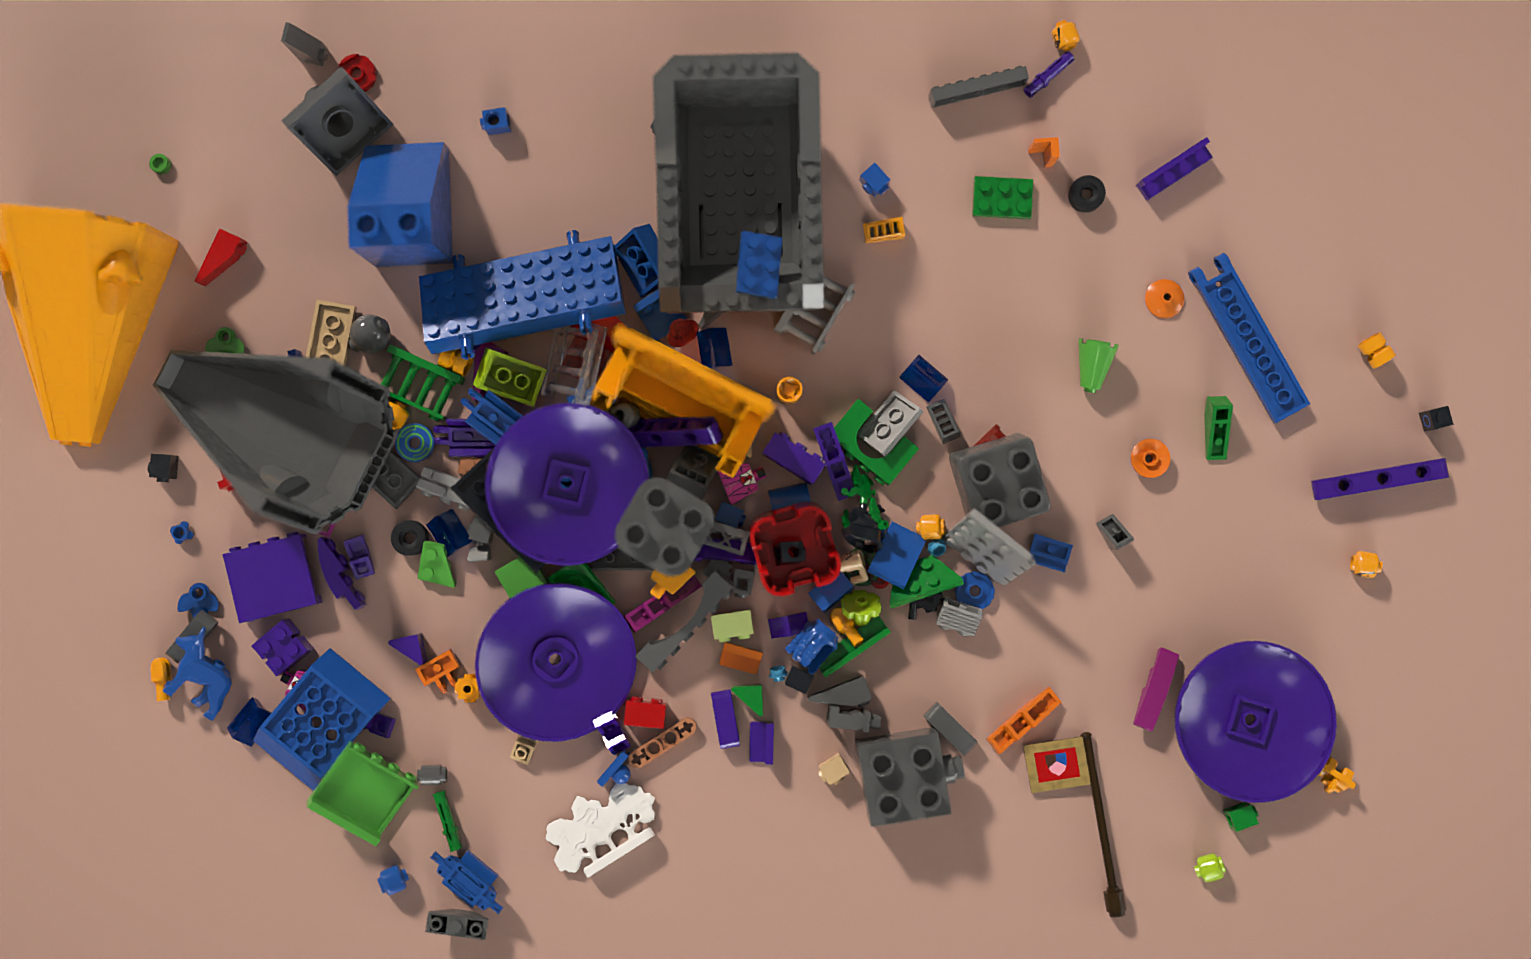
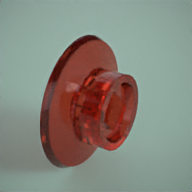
(682, 332)

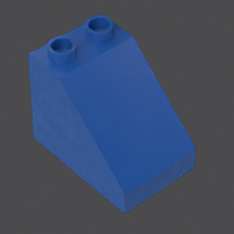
(402, 205)

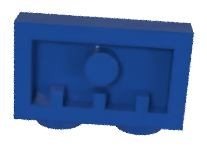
(654, 320)

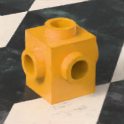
(461, 688)

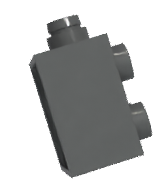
(906, 776)

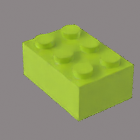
(509, 377)

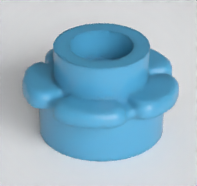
(937, 547)
(778, 673)

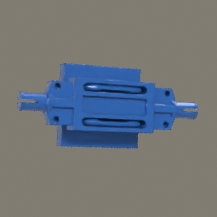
(469, 879)

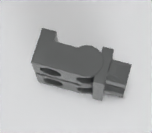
(852, 719)

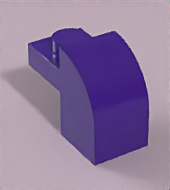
(612, 732)

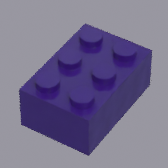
(794, 458)

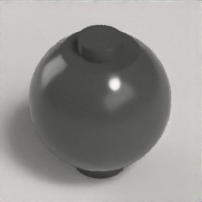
(369, 334)

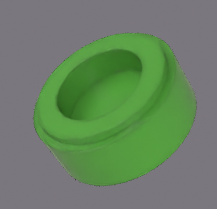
(160, 164)

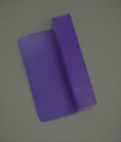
(761, 742)

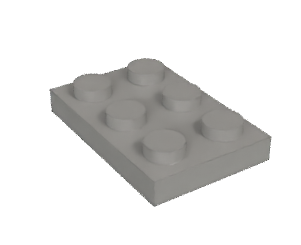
(889, 423)

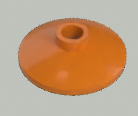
(1155, 298)
(1159, 454)

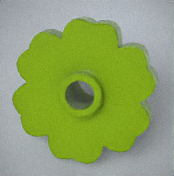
(861, 606)

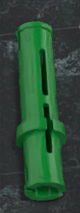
(447, 821)

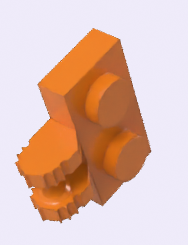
(437, 668)

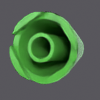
(1094, 362)

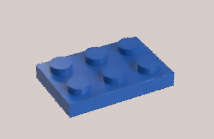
(759, 265)

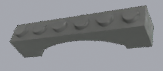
(655, 652)

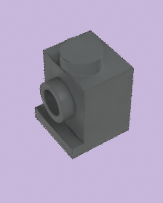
(746, 575)

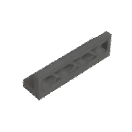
(730, 532)

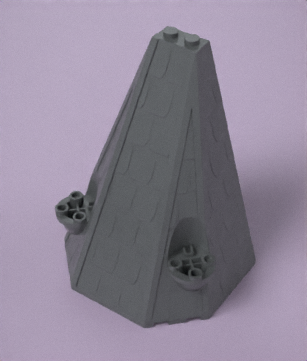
(284, 430)

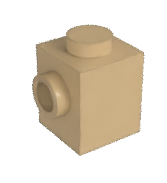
(833, 770)

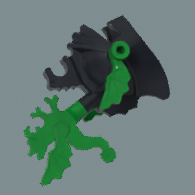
(863, 524)

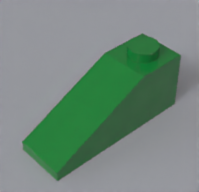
(1217, 426)

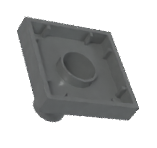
(337, 121)

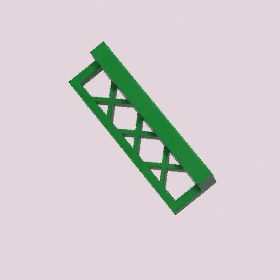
(845, 651)

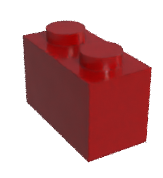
(645, 713)

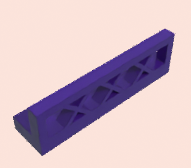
(1175, 170)

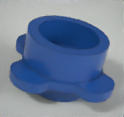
(175, 532)

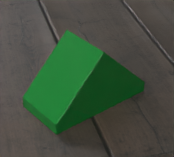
(751, 695)

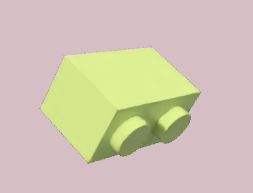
(732, 624)

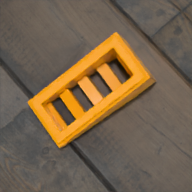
(883, 223)

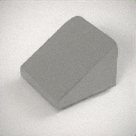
(479, 553)

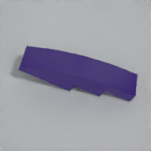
(834, 459)

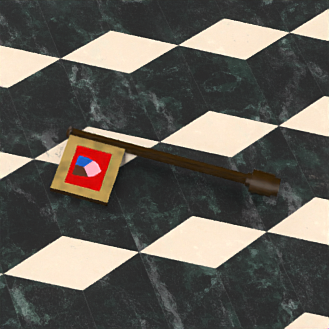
(1072, 764)

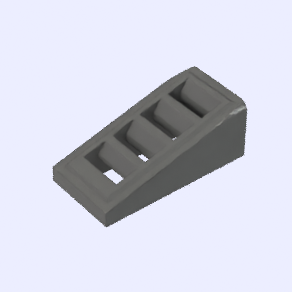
(950, 436)

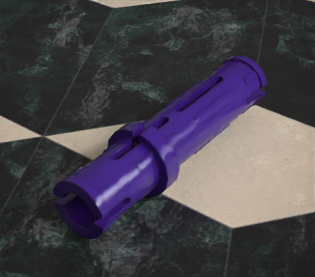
(1042, 79)

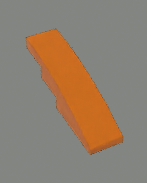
(1023, 720)

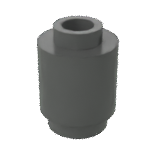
(432, 775)

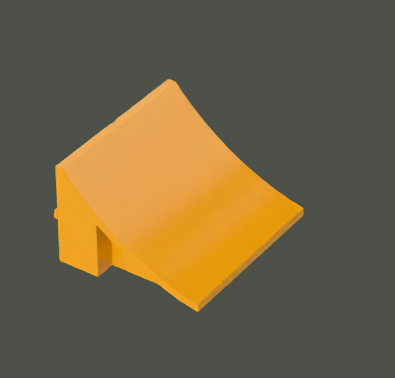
(673, 385)

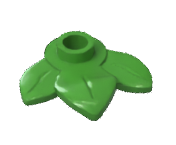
(218, 344)

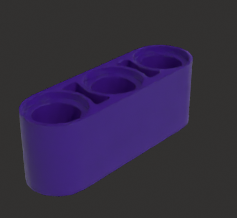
(725, 719)

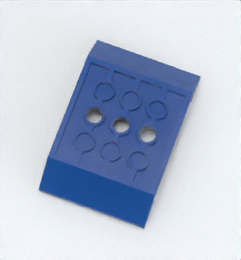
(342, 701)

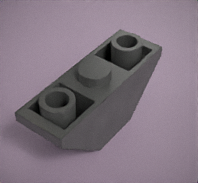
(457, 923)

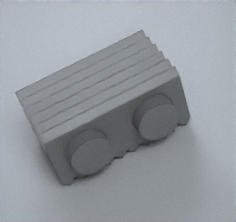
(959, 617)

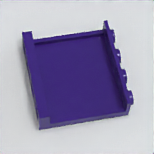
(270, 577)

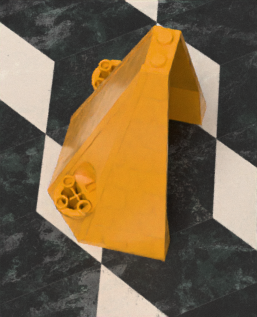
(80, 307)

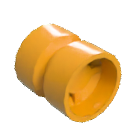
(1376, 350)
(453, 360)
(789, 390)

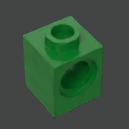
(1241, 816)

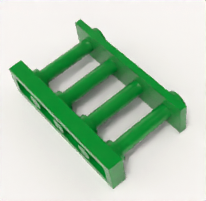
(433, 372)

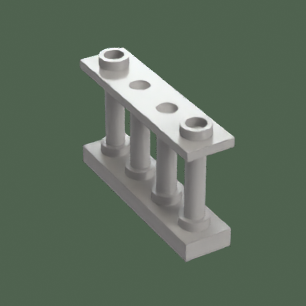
(785, 325)

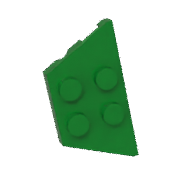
(926, 579)

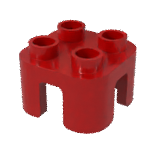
(795, 522)

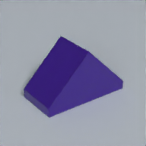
(787, 625)
(412, 647)

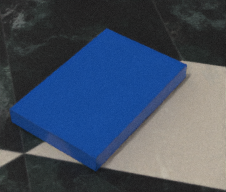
(897, 556)

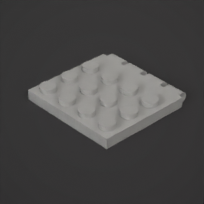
(988, 548)

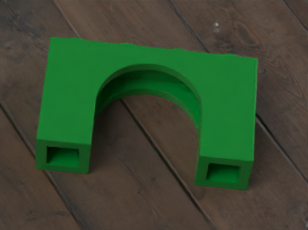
(883, 468)

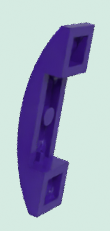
(712, 553)

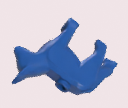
(201, 670)

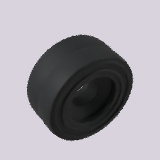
(1089, 182)
(398, 537)

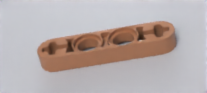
(661, 741)

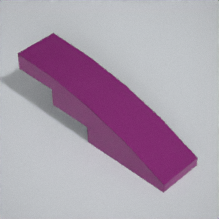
(655, 607)
(1156, 689)

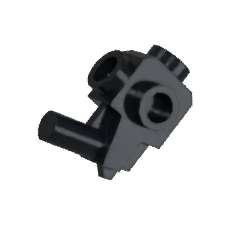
(928, 603)

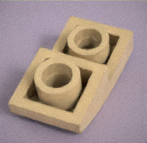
(523, 749)

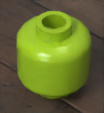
(1210, 867)

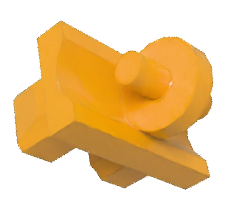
(1336, 780)

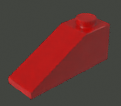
(222, 254)

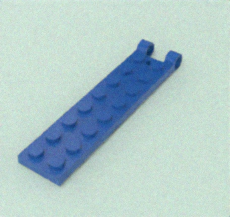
(1250, 340)

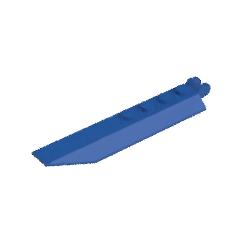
(493, 418)

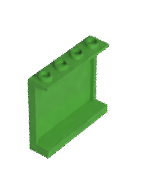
(362, 792)

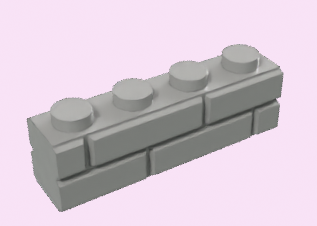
(439, 484)

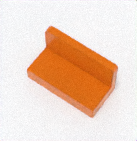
(1049, 147)
(740, 658)

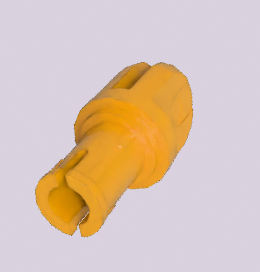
(845, 626)
(160, 674)

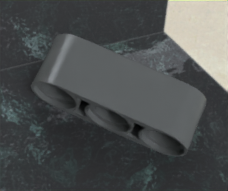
(201, 620)
(950, 729)

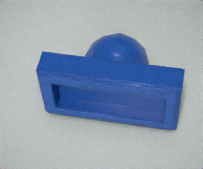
(618, 772)

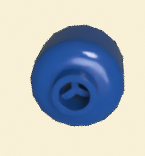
(392, 880)

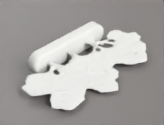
(595, 825)

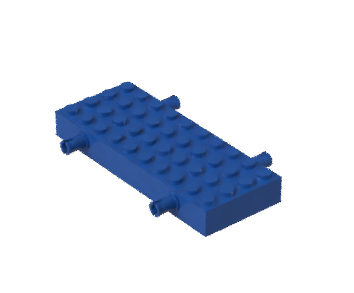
(521, 295)

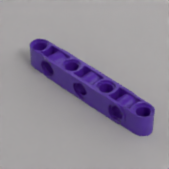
(677, 431)
(1391, 477)

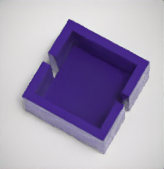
(281, 648)

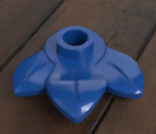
(196, 603)

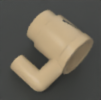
(854, 561)

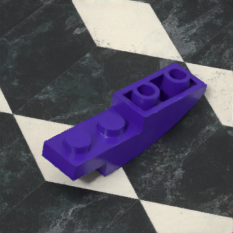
(333, 569)

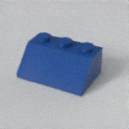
(640, 258)

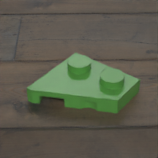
(435, 565)

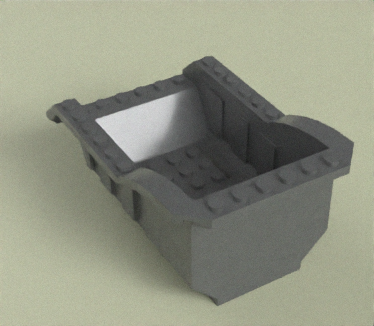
(739, 143)

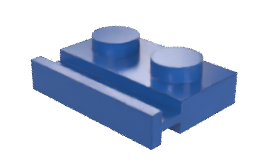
(1050, 552)

